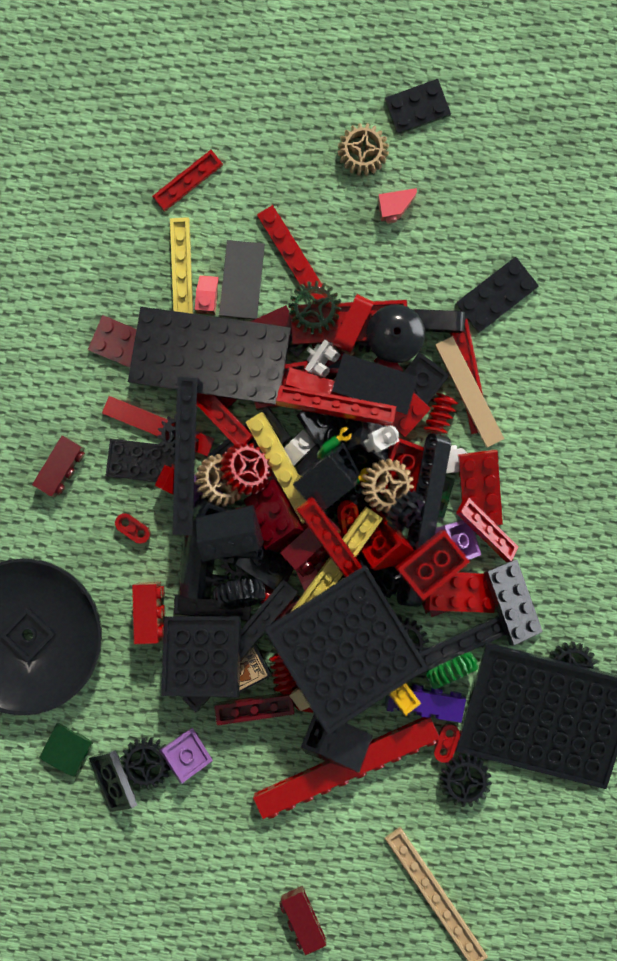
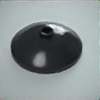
(394, 347)

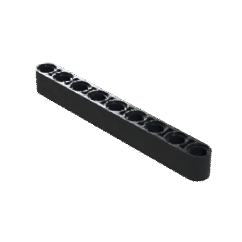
(430, 487)

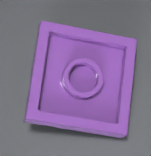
(186, 755)

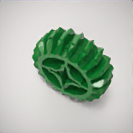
(452, 670)

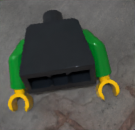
(341, 449)

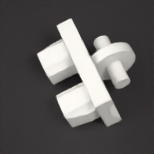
(319, 357)
(382, 438)

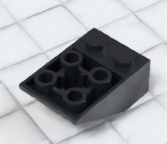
(342, 747)

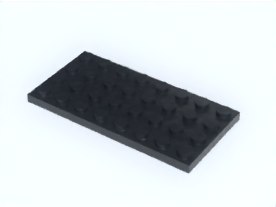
(224, 354)

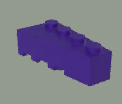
(434, 701)

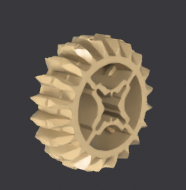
(370, 150)
(209, 470)
(382, 472)

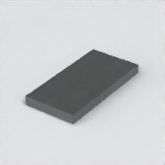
(242, 279)

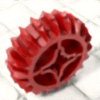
(237, 458)

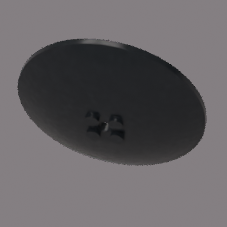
(65, 639)

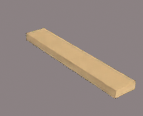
(469, 392)

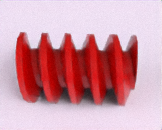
(440, 414)
(284, 678)

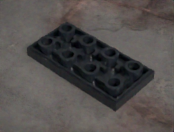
(374, 383)
(137, 460)

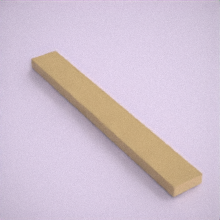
(435, 896)

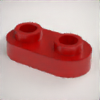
(347, 514)
(133, 528)
(447, 742)

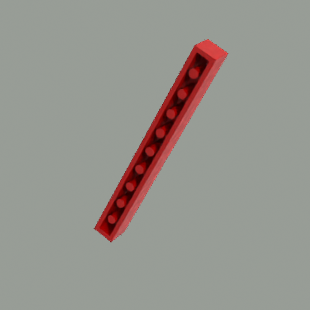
(328, 775)

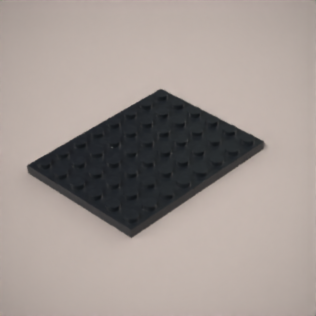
(542, 716)

